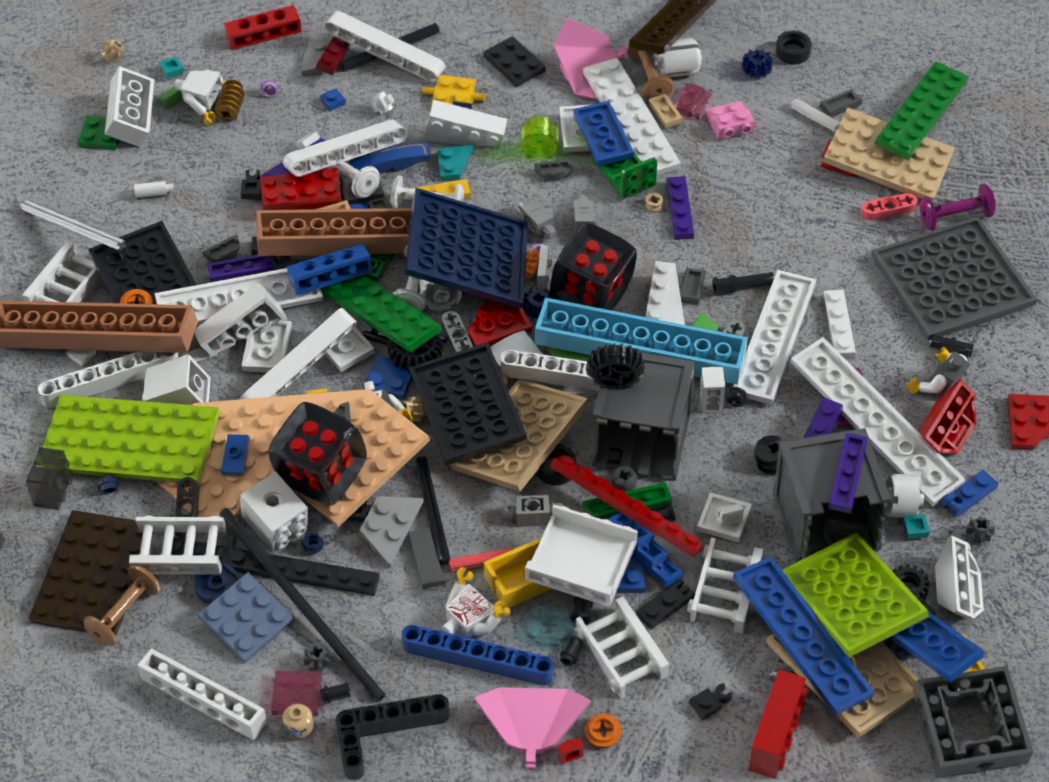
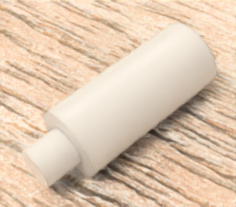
(152, 189)

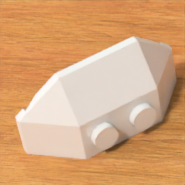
(959, 579)

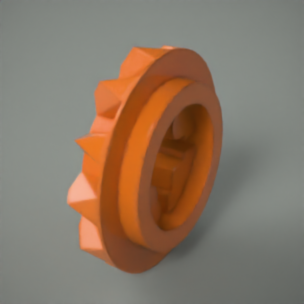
(532, 263)
(131, 296)
(610, 723)

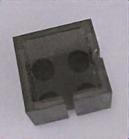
(50, 482)

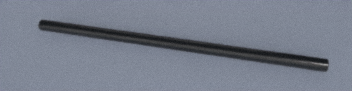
(311, 615)

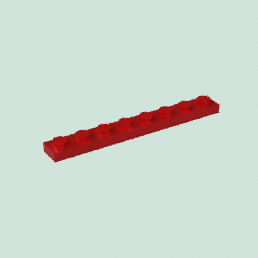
(632, 508)

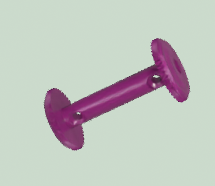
(985, 201)

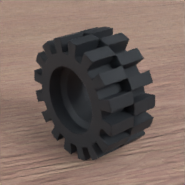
(916, 577)

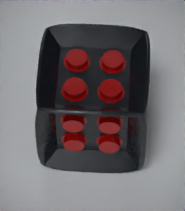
(593, 268)
(318, 453)

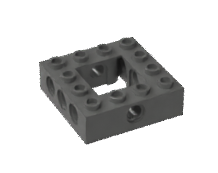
(993, 686)

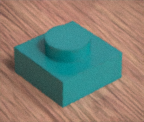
(171, 67)
(916, 527)

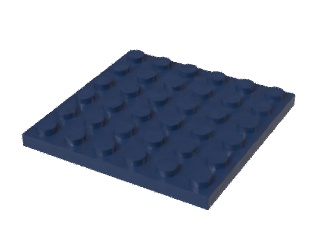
(467, 248)

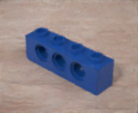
(329, 269)

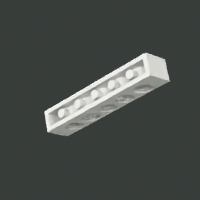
(202, 694)

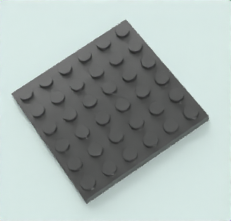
(953, 277)

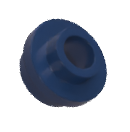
(108, 485)
(312, 538)

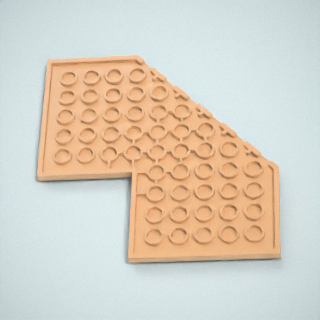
(386, 433)

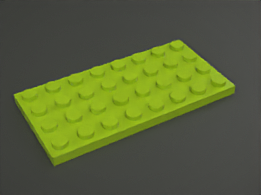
(132, 437)

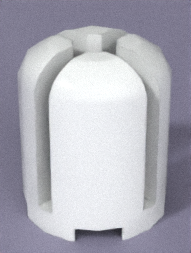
(680, 59)

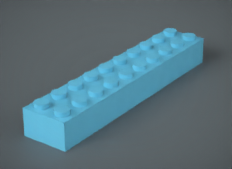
(586, 327)

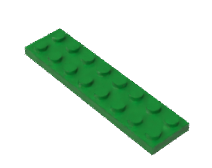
(921, 110)
(383, 311)

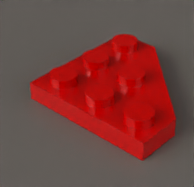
(496, 322)
(1028, 420)

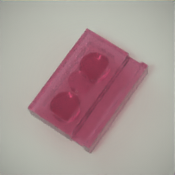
(693, 100)

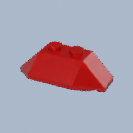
(950, 420)

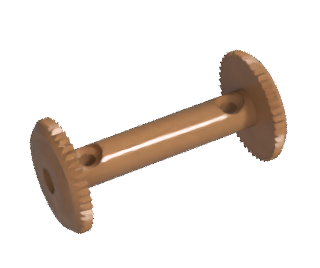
(656, 84)
(98, 629)

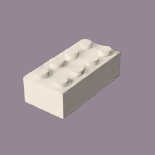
(129, 106)

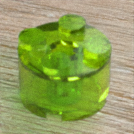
(539, 137)

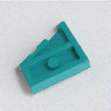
(453, 161)

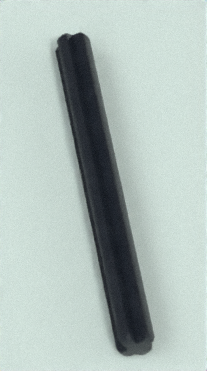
(409, 38)
(432, 510)

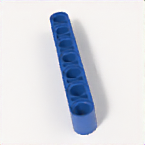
(485, 662)

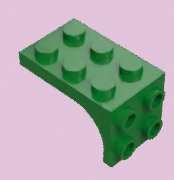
(631, 175)

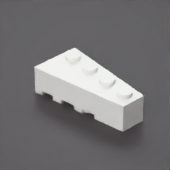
(463, 126)
(664, 295)
(239, 319)

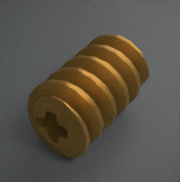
(230, 100)

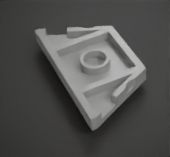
(389, 525)

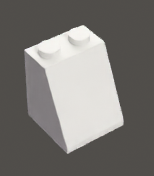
(177, 382)

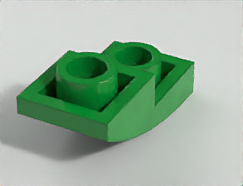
(379, 264)

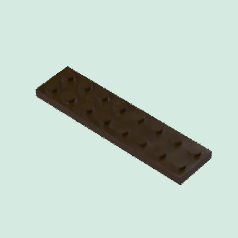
(669, 25)

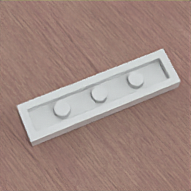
(839, 323)

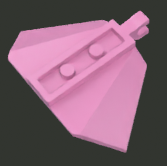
(579, 48)
(532, 717)

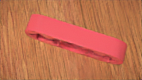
(876, 208)

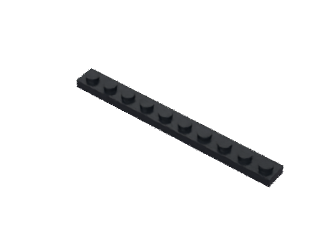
(294, 569)

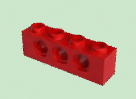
(263, 27)

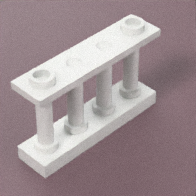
(57, 268)
(179, 564)
(736, 616)
(634, 630)

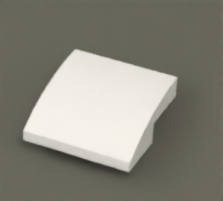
(519, 341)

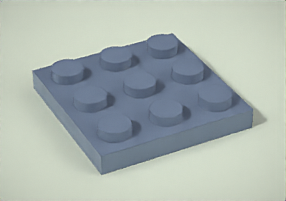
(246, 617)

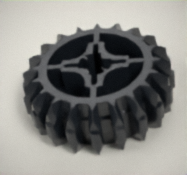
(417, 356)
(615, 366)

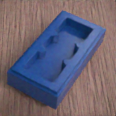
(235, 455)

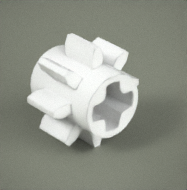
(382, 103)

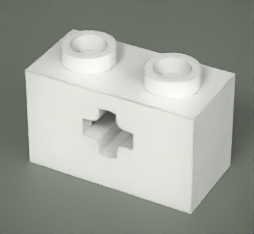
(712, 390)

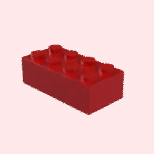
(301, 192)
(778, 724)

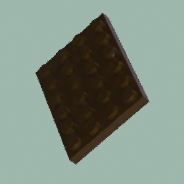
(87, 571)

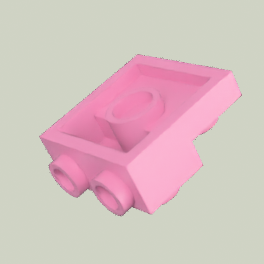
(730, 120)

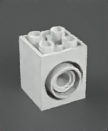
(274, 511)

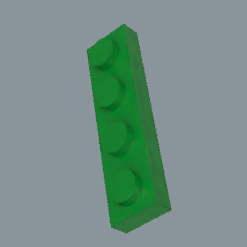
(651, 496)

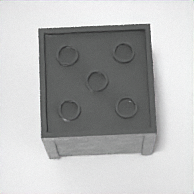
(646, 419)
(805, 485)

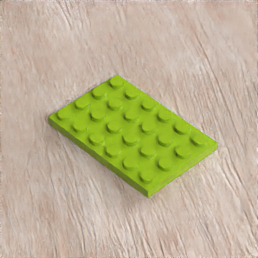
(855, 594)

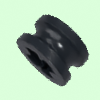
(736, 396)

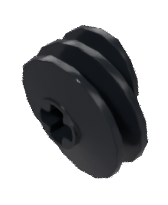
(767, 453)

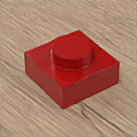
(570, 750)

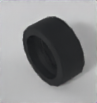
(793, 57)
(552, 477)

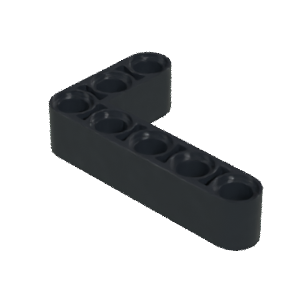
(384, 724)

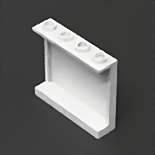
(582, 555)

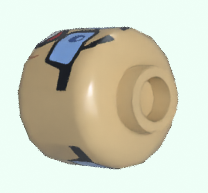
(297, 721)

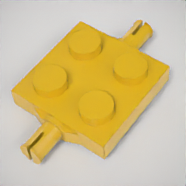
(454, 89)

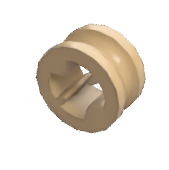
(651, 199)

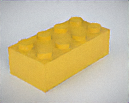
(507, 575)

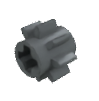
(980, 530)
(317, 657)

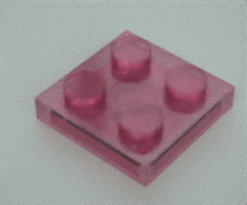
(296, 688)

